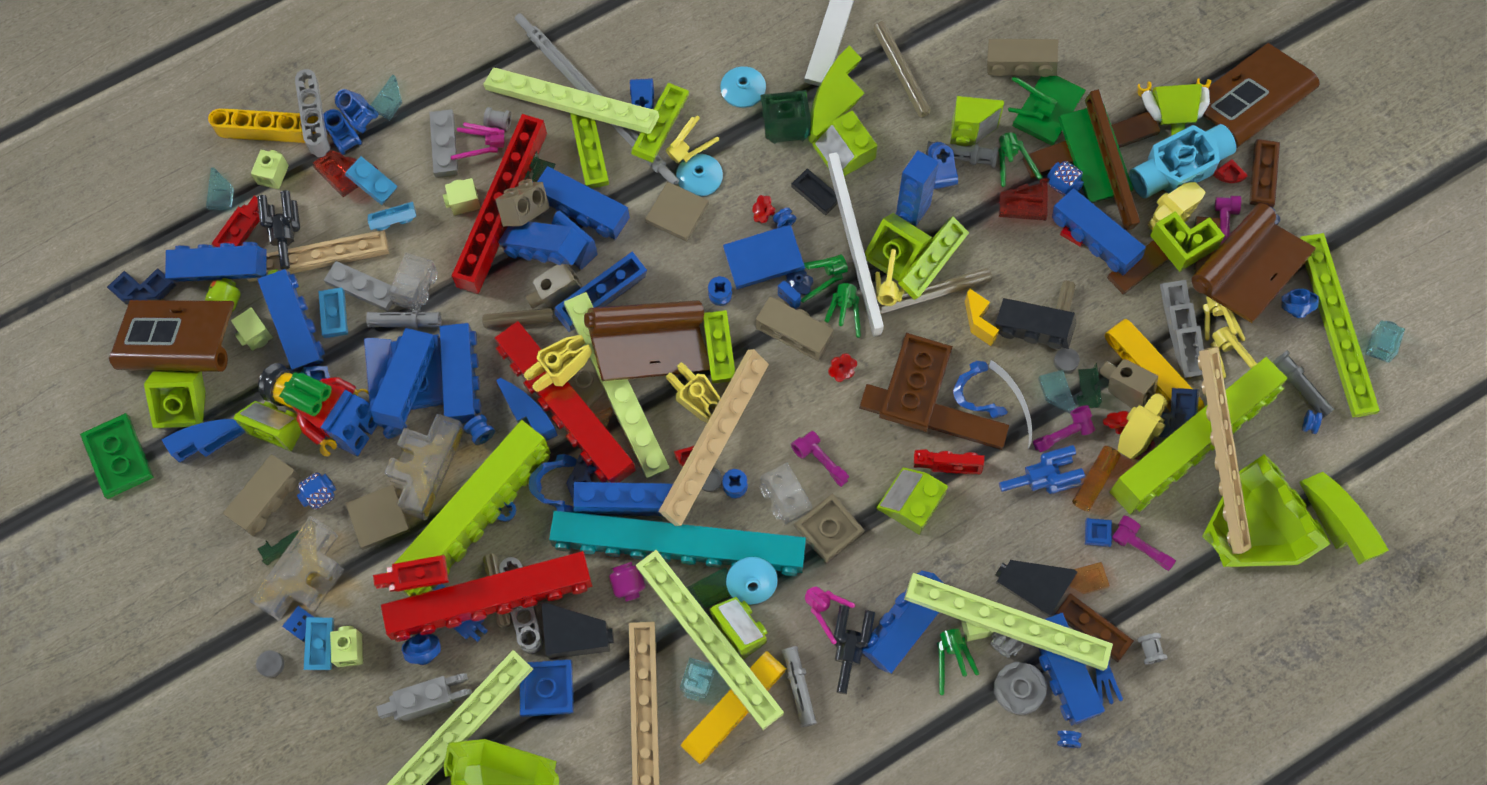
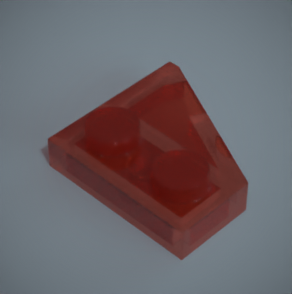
(333, 169)
(1025, 202)

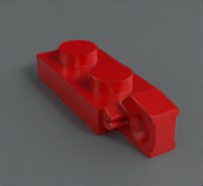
(239, 225)
(948, 462)
(413, 574)

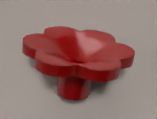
(763, 209)
(842, 367)
(1116, 421)

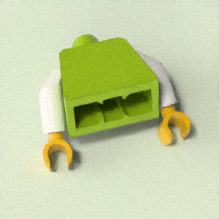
(1176, 103)

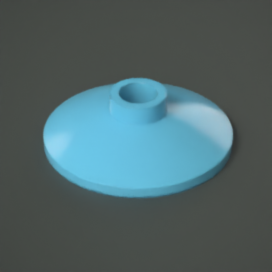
(743, 95)
(703, 183)
(748, 571)

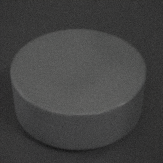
(1066, 360)
(270, 664)

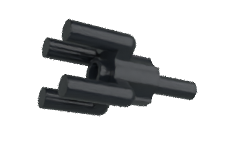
(280, 225)
(850, 644)

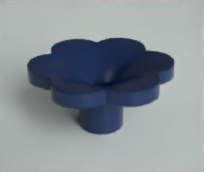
(802, 285)

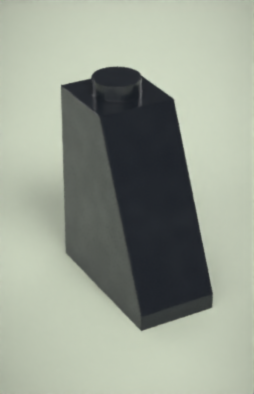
(1035, 583)
(573, 633)

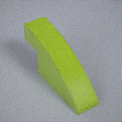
(836, 93)
(1343, 518)

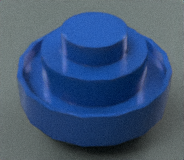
(1299, 302)
(421, 649)

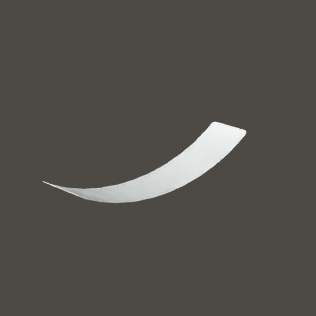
(1016, 390)

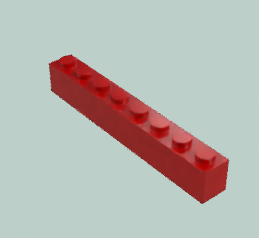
(488, 227)
(568, 409)
(486, 596)

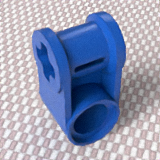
(642, 92)
(357, 111)
(341, 134)
(946, 171)

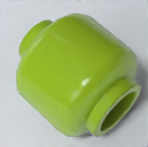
(223, 291)

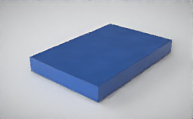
(763, 256)
(431, 389)

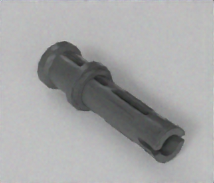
(973, 154)
(1302, 384)

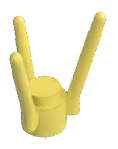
(679, 149)
(888, 292)
(1218, 310)
(1227, 341)

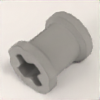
(497, 118)
(1152, 648)

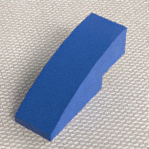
(527, 409)
(202, 437)

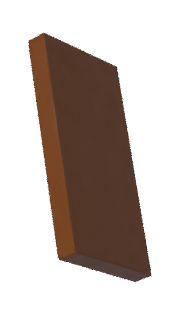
(916, 382)

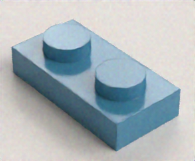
(371, 180)
(383, 219)
(333, 312)
(318, 643)

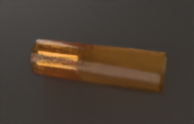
(1096, 478)

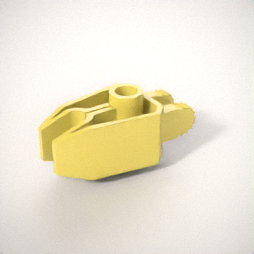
(1182, 200)
(559, 362)
(696, 394)
(1142, 427)

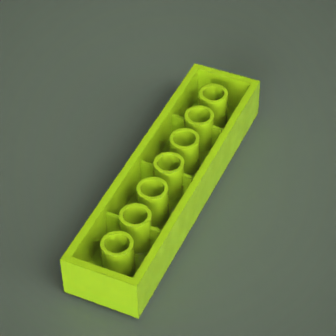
(1192, 440)
(479, 500)

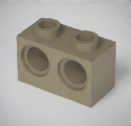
(522, 203)

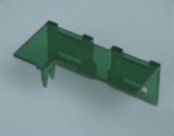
(539, 169)
(1087, 385)
(272, 553)

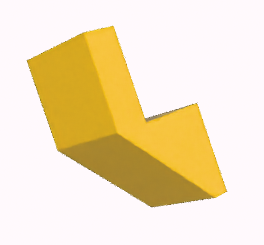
(976, 308)

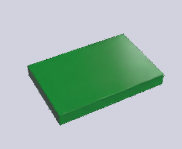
(1048, 128)
(116, 456)

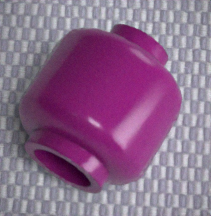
(626, 581)

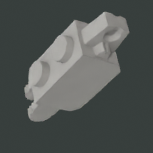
(424, 698)

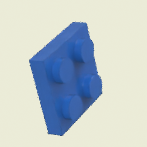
(547, 689)

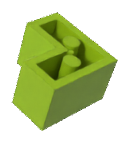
(1183, 244)

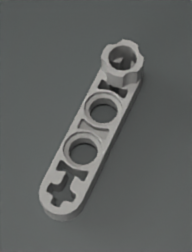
(317, 142)
(525, 628)

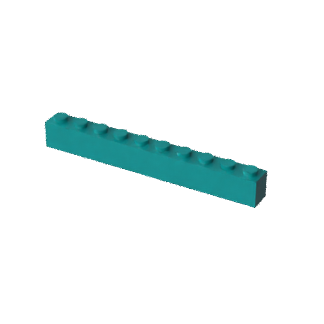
(681, 542)

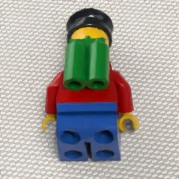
(323, 407)

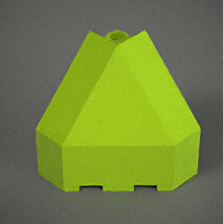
(1276, 520)
(496, 764)

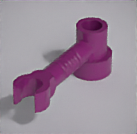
(1227, 207)
(1081, 422)
(808, 445)
(1127, 533)

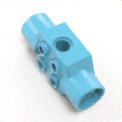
(1182, 159)

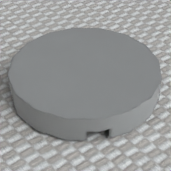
(1020, 688)

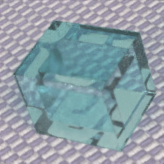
(1385, 341)
(697, 679)

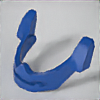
(976, 368)
(535, 480)

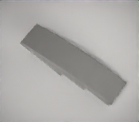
(1182, 326)

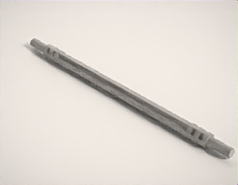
(583, 84)

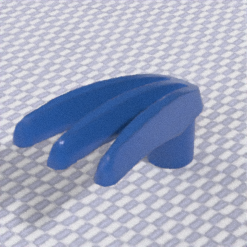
(1105, 676)

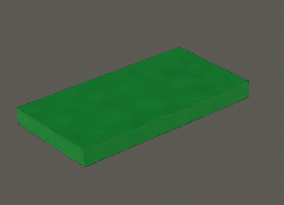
(1087, 155)

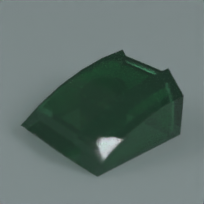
(786, 116)

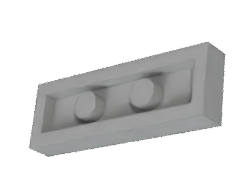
(443, 143)
(359, 285)

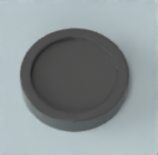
(713, 481)

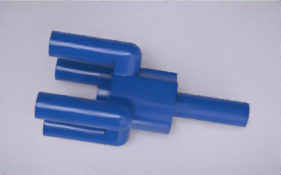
(1048, 474)

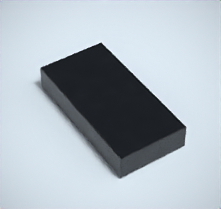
(815, 191)

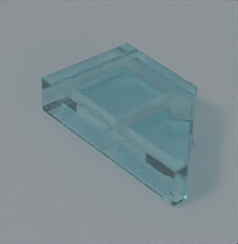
(388, 99)
(219, 192)
(1057, 390)

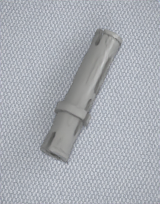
(403, 319)
(795, 674)

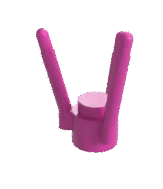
(493, 137)
(820, 602)

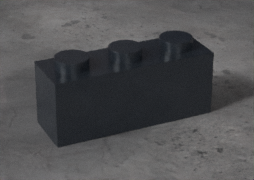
(1036, 323)

